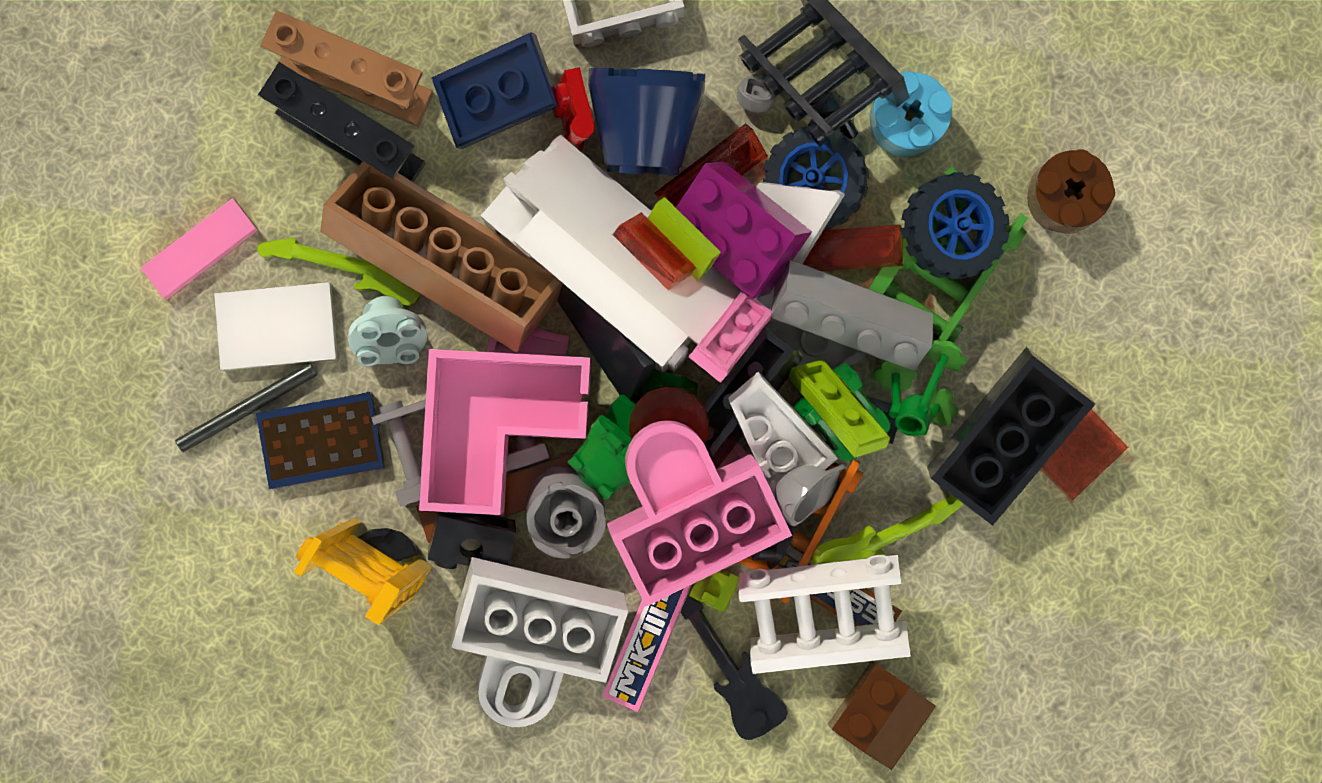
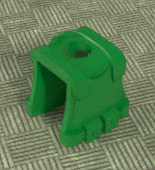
(854, 384)
(604, 450)

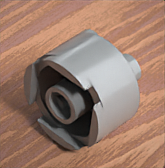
(582, 517)

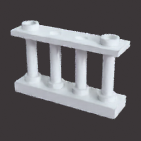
(828, 646)

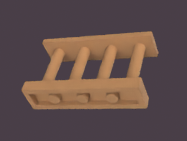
(348, 68)

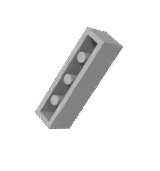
(852, 315)

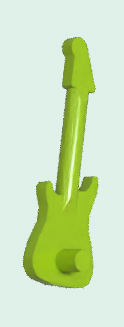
(373, 277)
(869, 543)

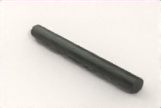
(246, 407)

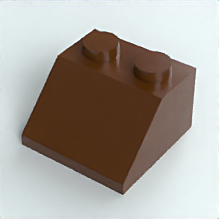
(881, 715)

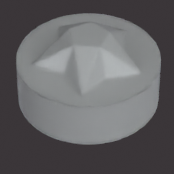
(753, 95)

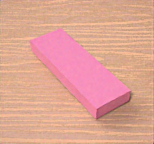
(199, 249)
(731, 336)

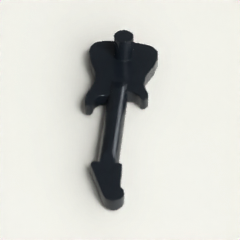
(752, 704)

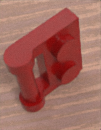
(574, 108)

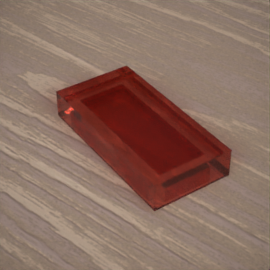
(654, 250)

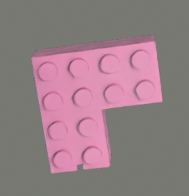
(474, 408)

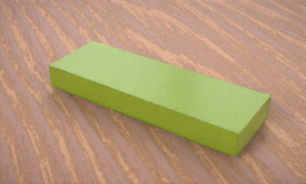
(839, 408)

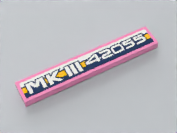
(644, 650)

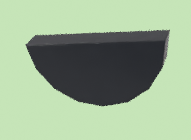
(391, 543)

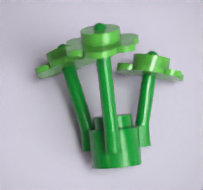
(918, 411)

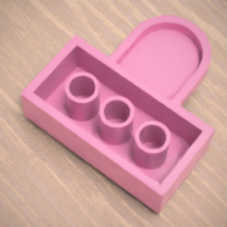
(690, 512)

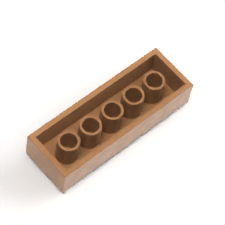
(441, 254)

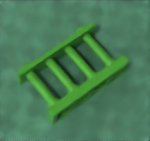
(949, 329)

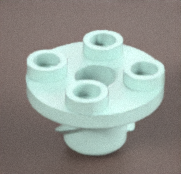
(387, 333)

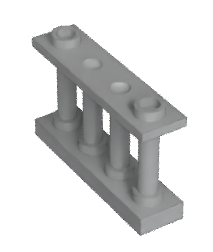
(526, 454)

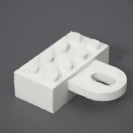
(536, 629)

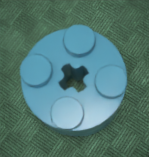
(931, 118)

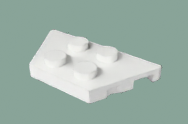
(809, 207)

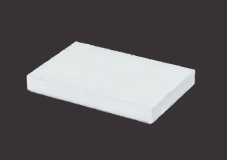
(276, 326)

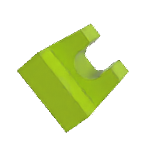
(715, 589)

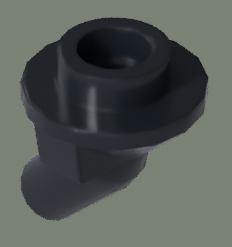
(831, 103)

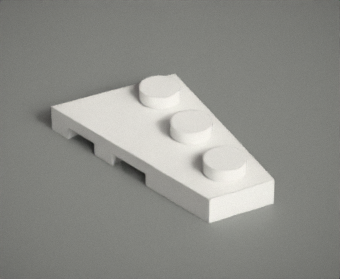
(776, 431)

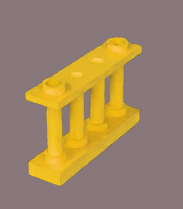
(363, 568)

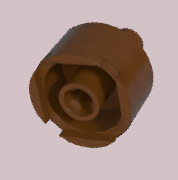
(1068, 170)

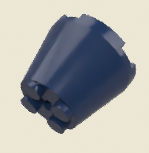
(645, 117)

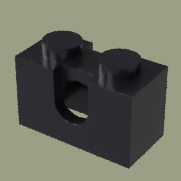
(453, 528)

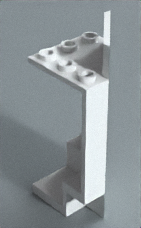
(565, 217)

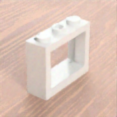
(624, 25)

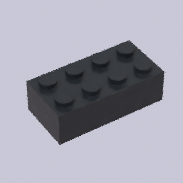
(1010, 436)

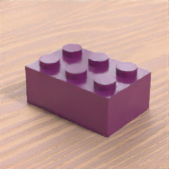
(745, 226)

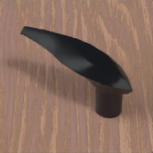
(776, 552)

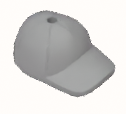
(805, 491)

